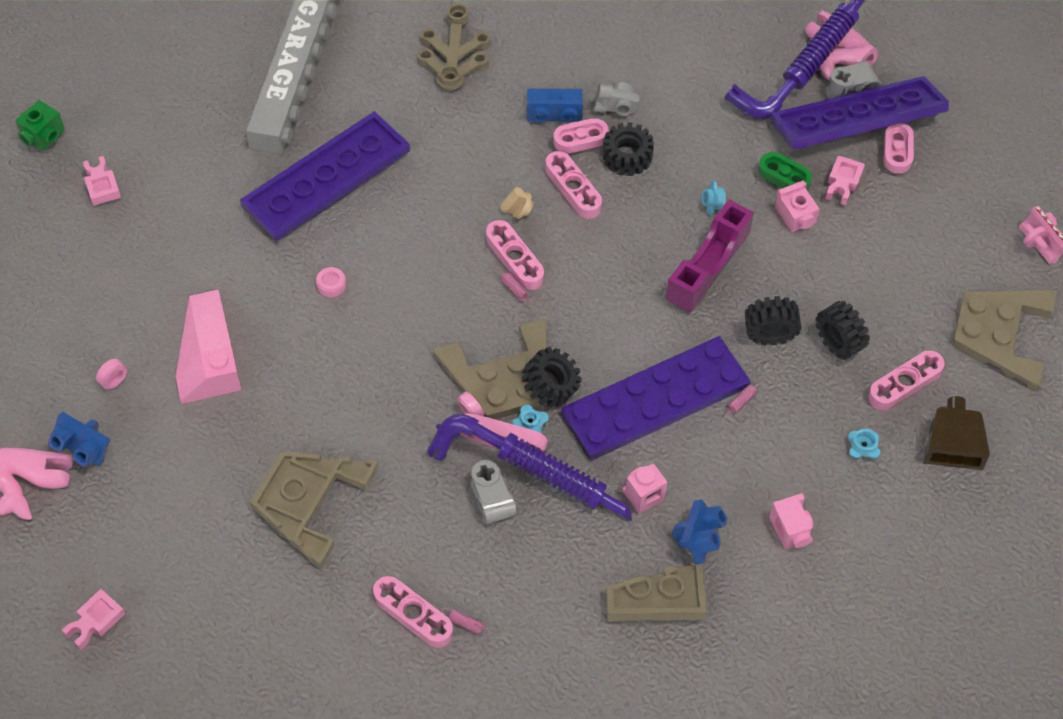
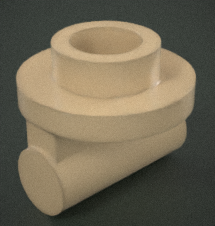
(517, 203)

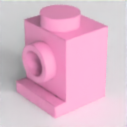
(797, 207)
(642, 483)
(792, 522)

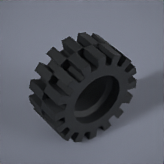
(628, 161)
(772, 320)
(842, 329)
(560, 368)

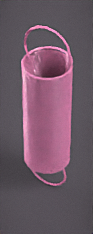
(515, 287)
(742, 398)
(466, 622)

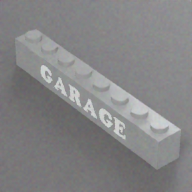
(289, 74)

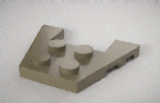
(990, 325)
(499, 382)
(297, 489)

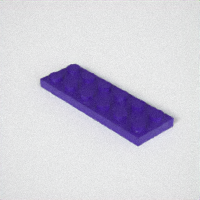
(859, 112)
(324, 175)
(655, 398)

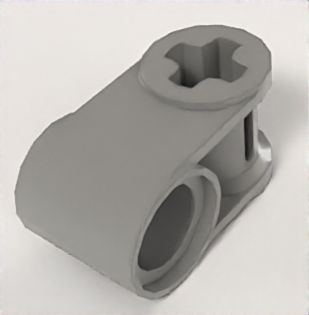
(852, 80)
(491, 493)

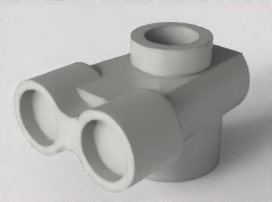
(615, 98)

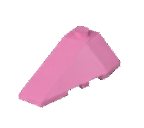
(206, 355)

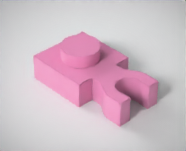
(844, 178)
(101, 183)
(95, 616)

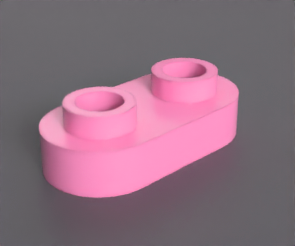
(577, 135)
(899, 150)

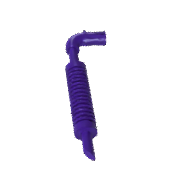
(804, 65)
(530, 459)

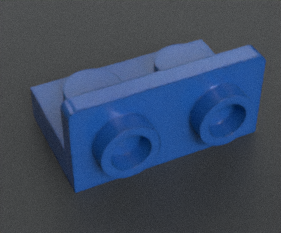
(554, 105)

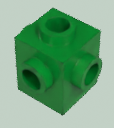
(39, 125)

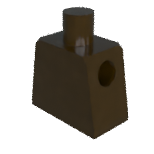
(957, 437)

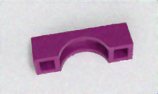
(696, 276)

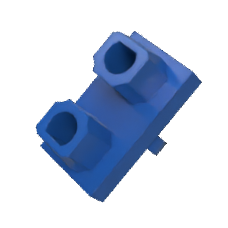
(80, 438)
(699, 530)

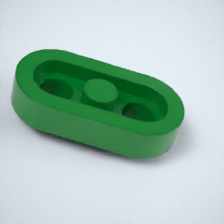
(786, 170)

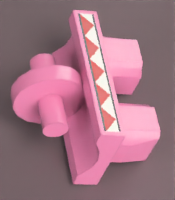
(1043, 234)

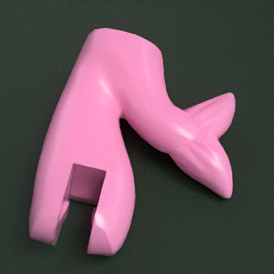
(848, 52)
(35, 466)

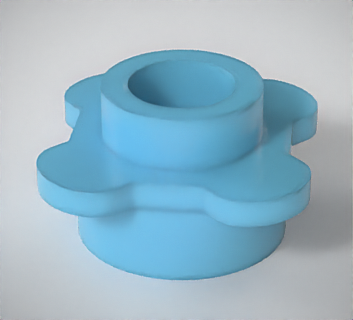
(713, 198)
(527, 413)
(864, 436)

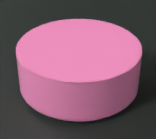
(331, 282)
(111, 374)
(469, 404)

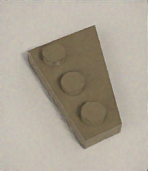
(665, 596)

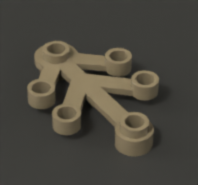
(450, 76)

